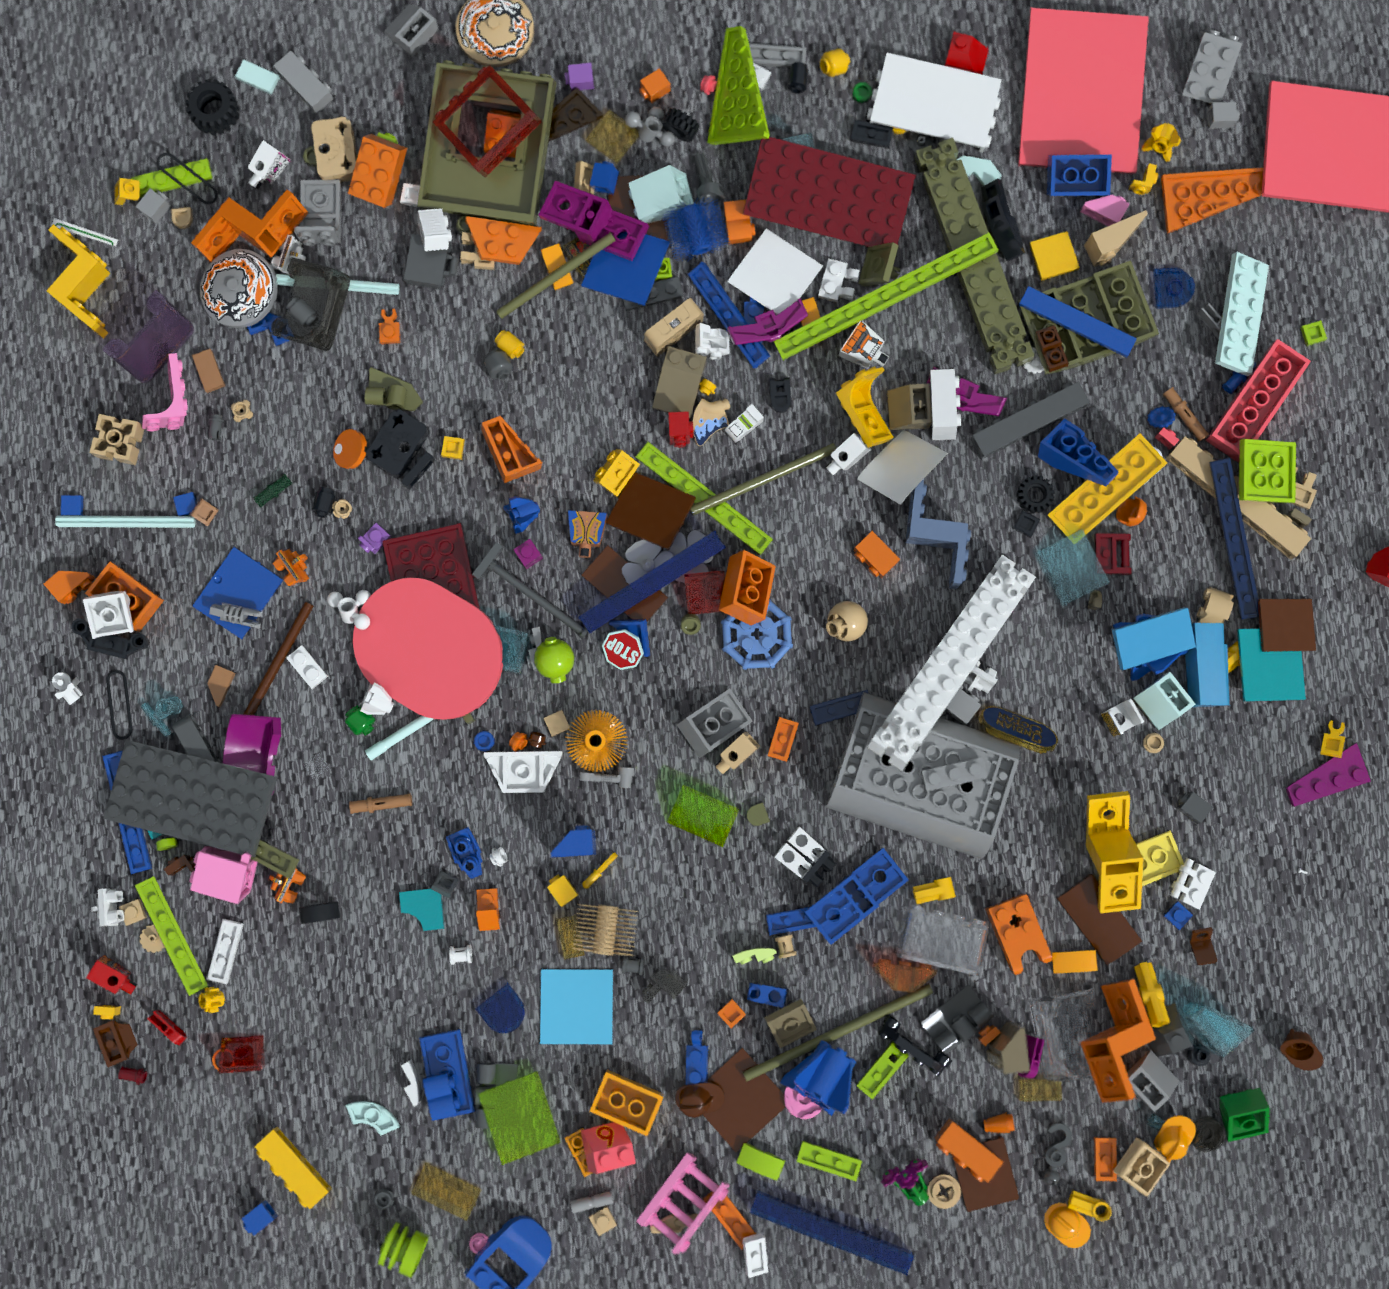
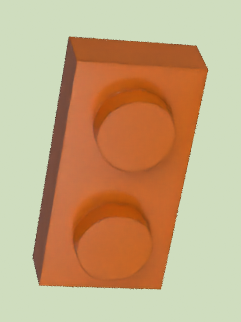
(782, 739)
(1105, 1158)

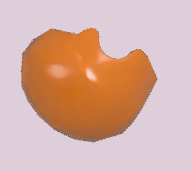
(1131, 511)

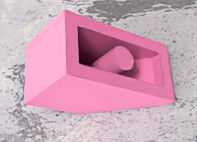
(1106, 210)

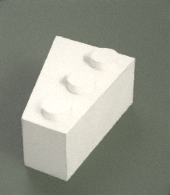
(944, 404)

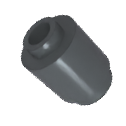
(301, 311)

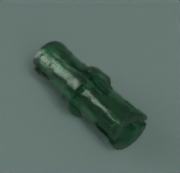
(272, 490)

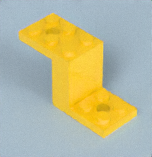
(79, 280)
(1114, 852)

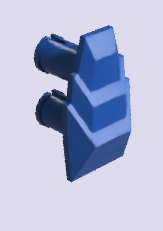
(466, 852)

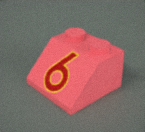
(607, 1147)

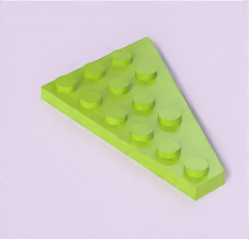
(737, 101)

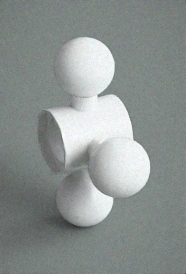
(361, 621)

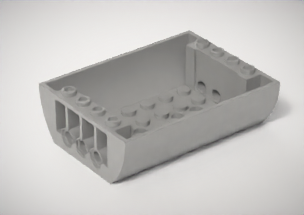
(899, 798)

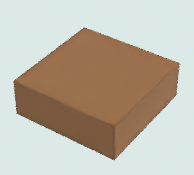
(204, 512)

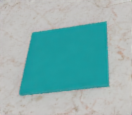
(1269, 674)

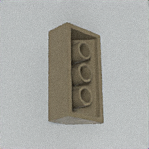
(1009, 1050)

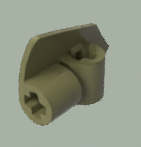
(391, 392)

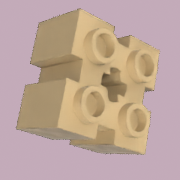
(109, 431)

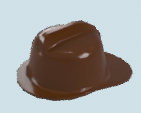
(1301, 1051)
(699, 1099)

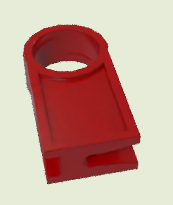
(167, 1027)

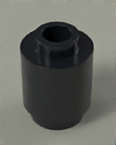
(797, 77)
(323, 502)

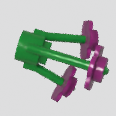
(907, 1178)

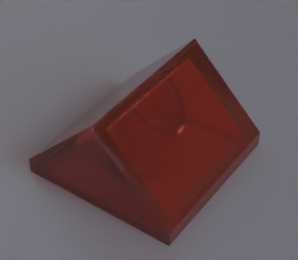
(242, 1054)

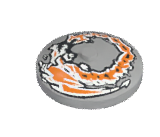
(238, 288)

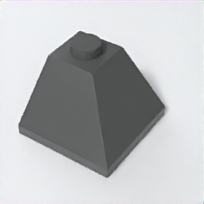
(1172, 1036)

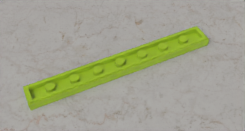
(722, 513)

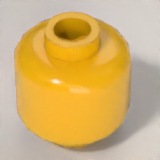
(834, 62)

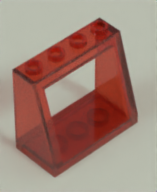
(507, 142)

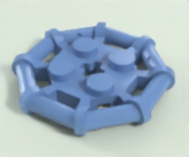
(760, 646)

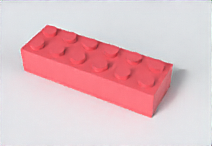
(1258, 398)

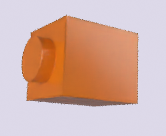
(654, 86)

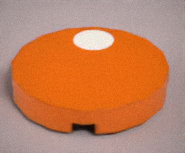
(349, 449)

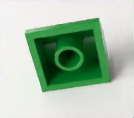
(1244, 1114)

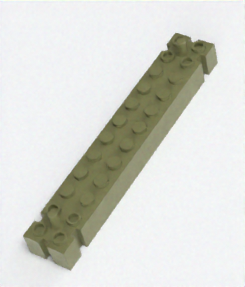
(985, 280)

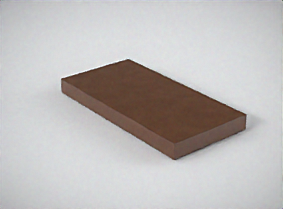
(607, 578)

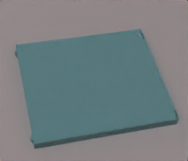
(1072, 567)

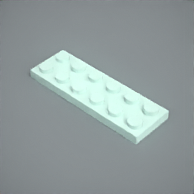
(1242, 314)

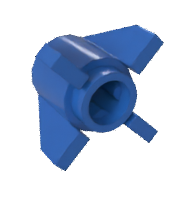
(521, 512)

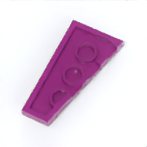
(1330, 777)

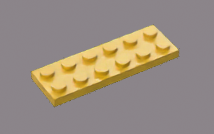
(1094, 502)

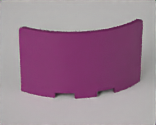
(252, 742)

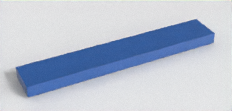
(726, 311)
(1077, 321)
(132, 837)

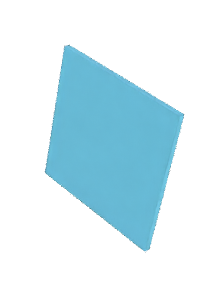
(576, 1006)

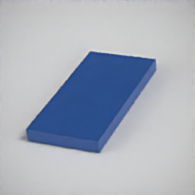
(446, 1053)

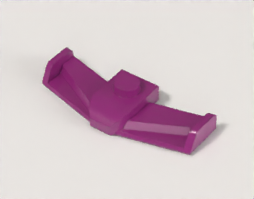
(768, 325)
(977, 402)

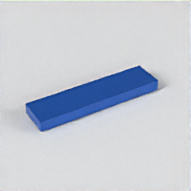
(793, 920)

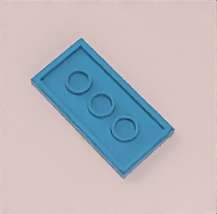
(1153, 638)

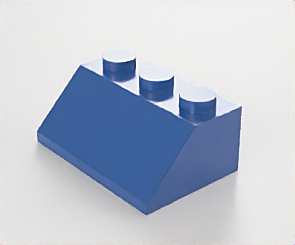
(577, 843)

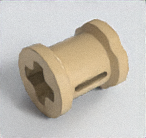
(785, 946)

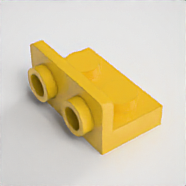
(616, 471)

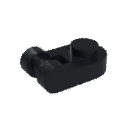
(780, 400)

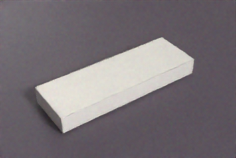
(225, 951)

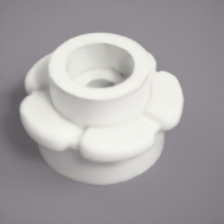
(498, 856)

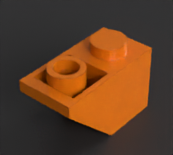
(67, 584)

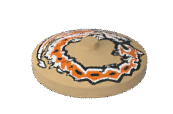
(494, 31)

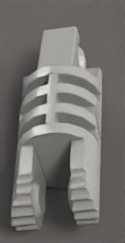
(236, 614)

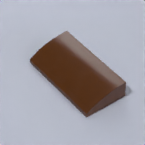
(1106, 932)

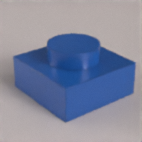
(1178, 915)

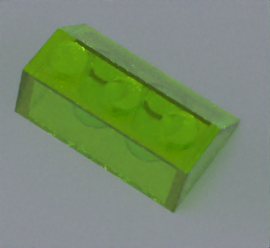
(703, 815)

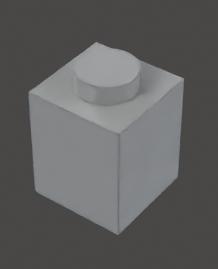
(1223, 115)
(153, 205)

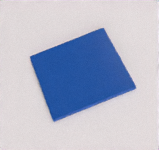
(627, 278)

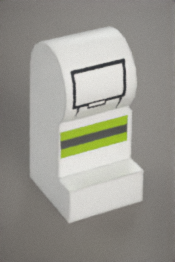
(744, 423)

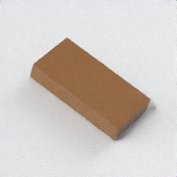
(208, 370)

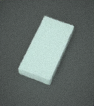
(257, 77)

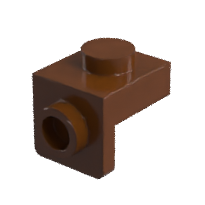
(177, 864)

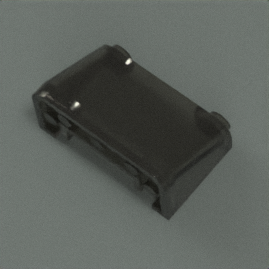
(322, 290)

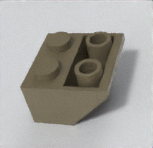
(909, 407)

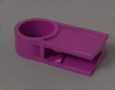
(1034, 1051)

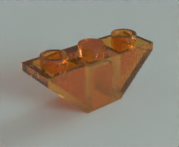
(904, 976)

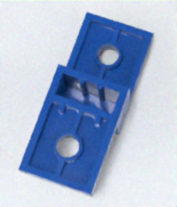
(856, 896)

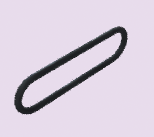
(191, 171)
(111, 707)

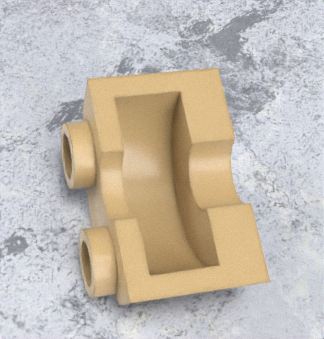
(1216, 607)

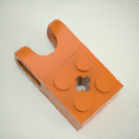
(1021, 937)

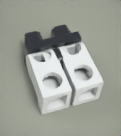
(809, 862)

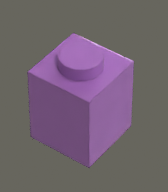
(580, 76)

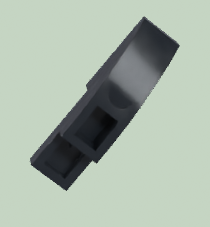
(1000, 220)

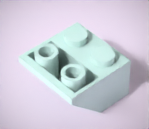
(1164, 701)

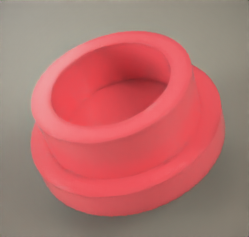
(708, 84)

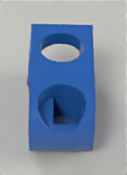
(767, 994)

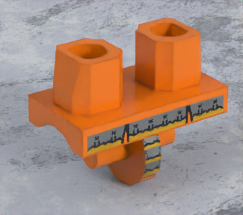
(294, 565)
(284, 892)

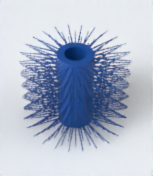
(696, 229)

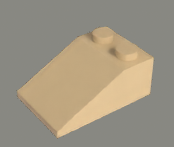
(1108, 241)

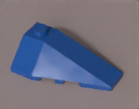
(1072, 452)

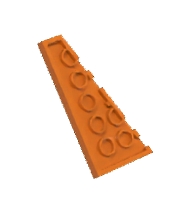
(1204, 194)

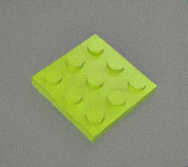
(1267, 471)

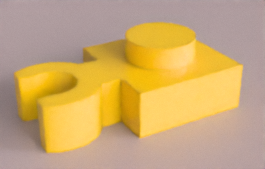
(1333, 742)

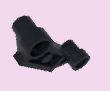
(110, 644)
(936, 1064)

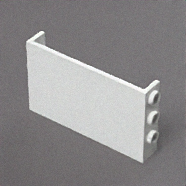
(935, 100)

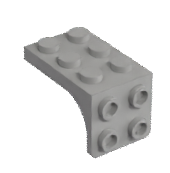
(1212, 66)
(323, 221)

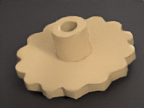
(150, 939)

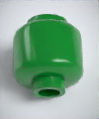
(359, 722)

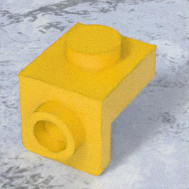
(1149, 178)

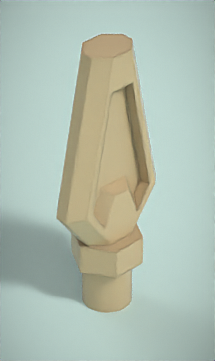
(673, 1223)

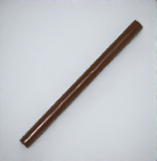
(278, 659)

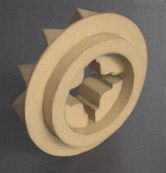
(953, 1193)

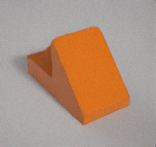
(488, 909)

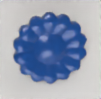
(1161, 417)

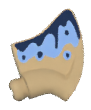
(709, 418)

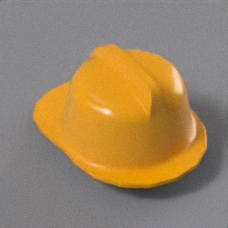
(1175, 1137)
(1067, 1225)

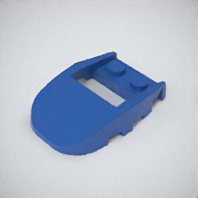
(523, 1242)

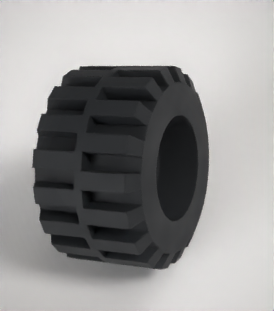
(202, 96)

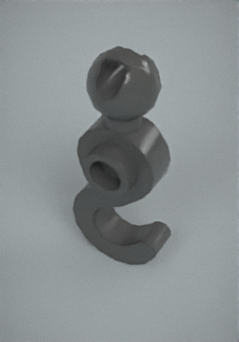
(1054, 1154)

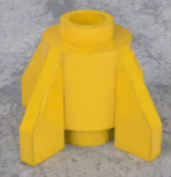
(1162, 140)

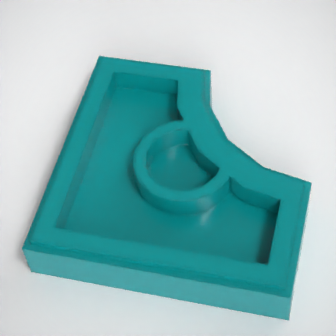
(425, 906)

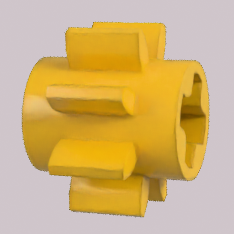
(211, 999)

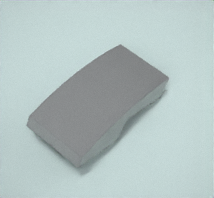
(536, 639)

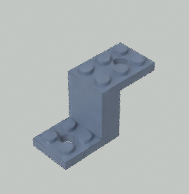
(938, 534)

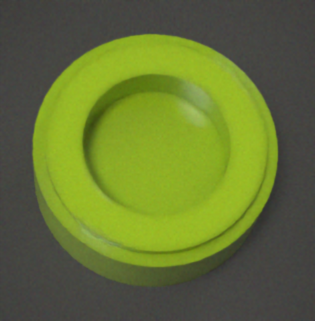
(167, 843)

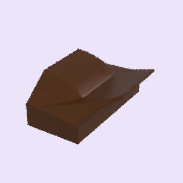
(115, 1041)

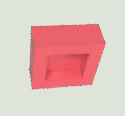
(1167, 438)

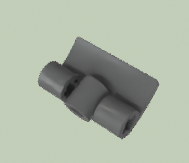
(957, 1019)
(489, 1076)

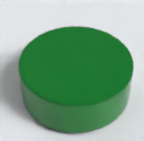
(862, 92)

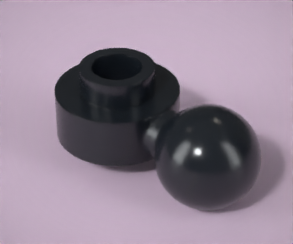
(1193, 1054)

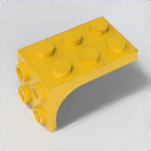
(857, 402)

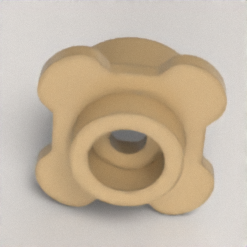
(236, 407)

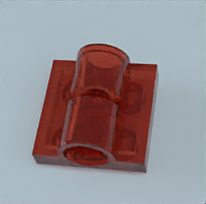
(704, 591)

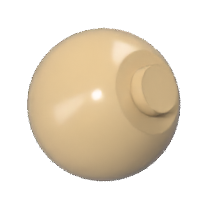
(847, 621)

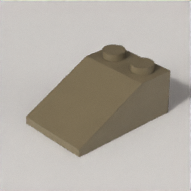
(679, 381)

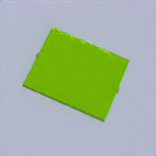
(519, 1118)

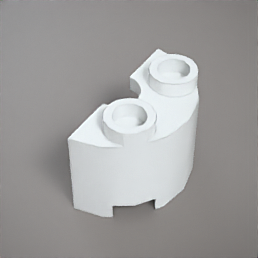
(711, 341)

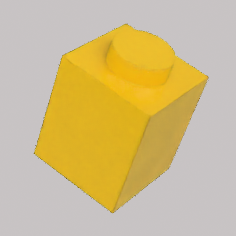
(562, 890)

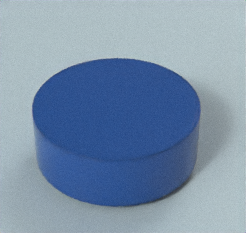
(484, 741)

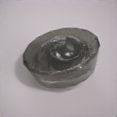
(1208, 1134)

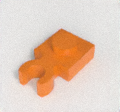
(389, 331)

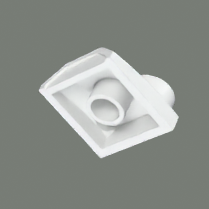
(108, 613)

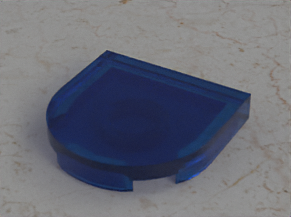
(1172, 287)
(503, 1010)

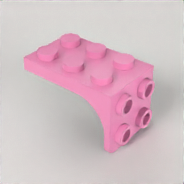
(175, 414)

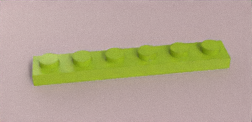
(171, 936)

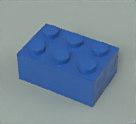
(1079, 175)

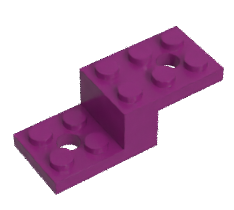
(593, 219)

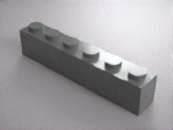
(1029, 420)

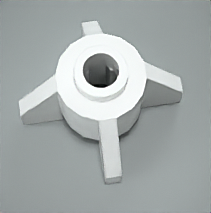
(376, 701)

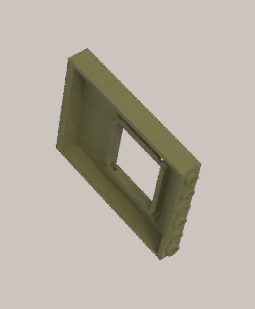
(509, 190)

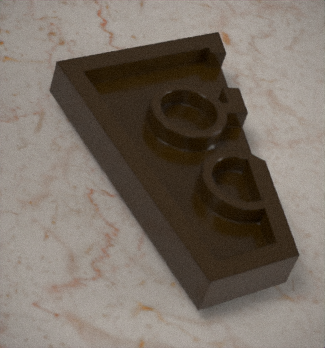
(572, 113)

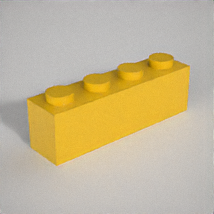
(293, 1168)

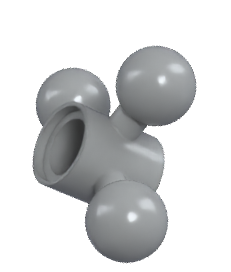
(651, 126)

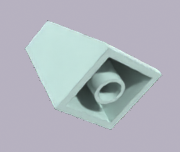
(658, 193)

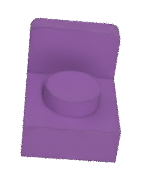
(373, 539)

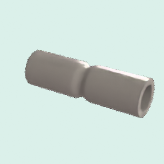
(589, 1202)

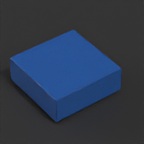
(185, 503)
(72, 505)

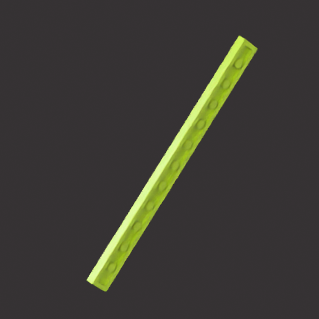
(886, 296)

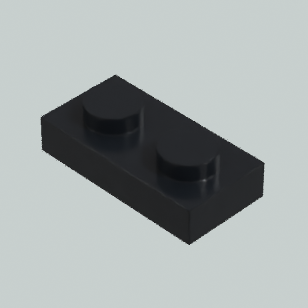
(872, 134)
(422, 464)

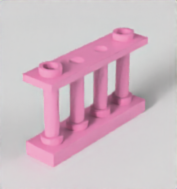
(663, 1200)

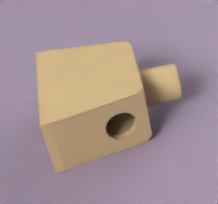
(743, 746)

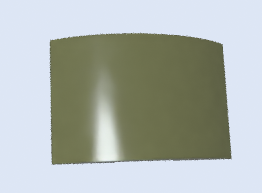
(1108, 296)

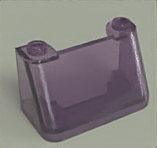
(150, 347)

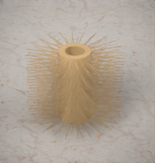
(605, 930)

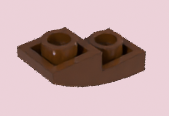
(1051, 348)

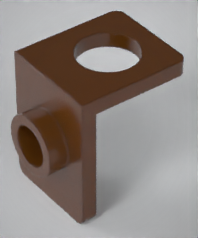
(1202, 946)

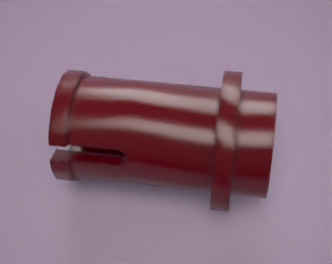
(135, 1075)

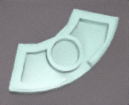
(372, 1114)

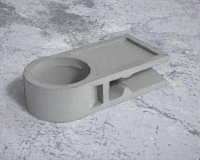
(1211, 319)

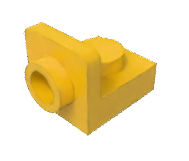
(126, 189)

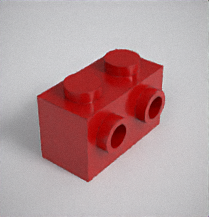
(680, 429)

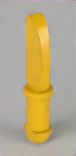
(597, 873)

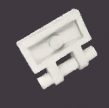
(1196, 886)

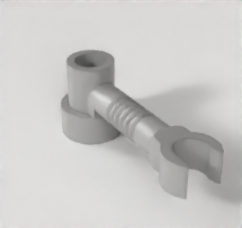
(623, 778)

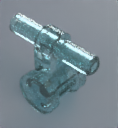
(164, 708)

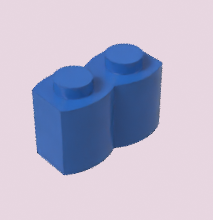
(440, 1095)

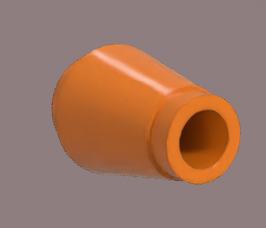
(1000, 1124)

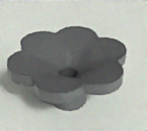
(916, 144)

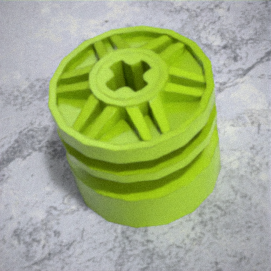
(403, 1249)

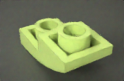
(761, 954)

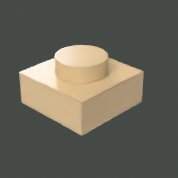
(133, 912)
(603, 1220)

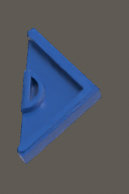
(637, 627)

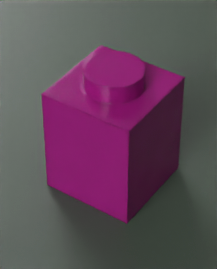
(528, 554)

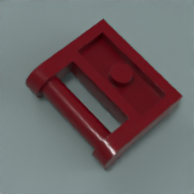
(1106, 552)

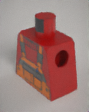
(103, 973)

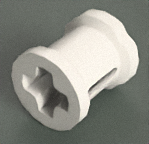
(461, 954)

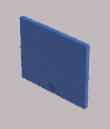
(239, 583)

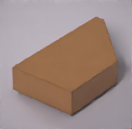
(219, 684)

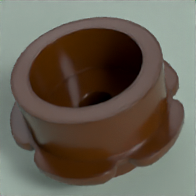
(537, 739)

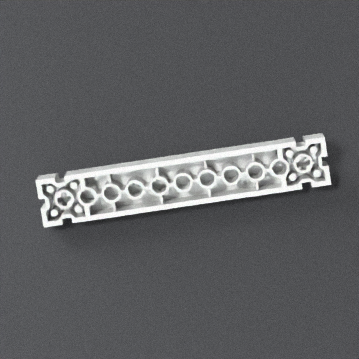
(951, 663)

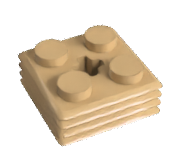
(1141, 1167)

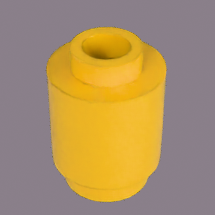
(509, 344)

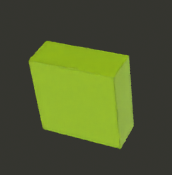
(1313, 333)

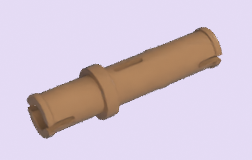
(1180, 407)
(372, 804)

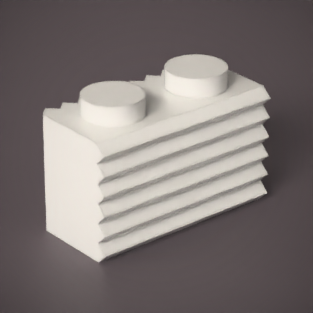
(433, 229)

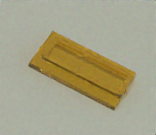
(446, 1191)

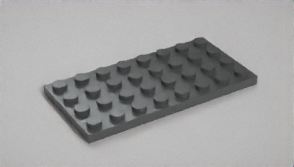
(190, 798)

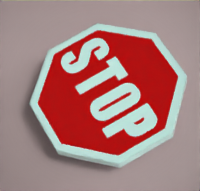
(622, 649)

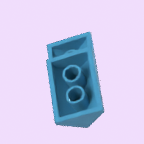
(1208, 666)

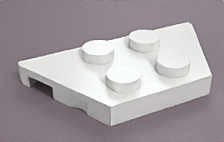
(523, 770)

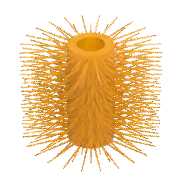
(595, 727)

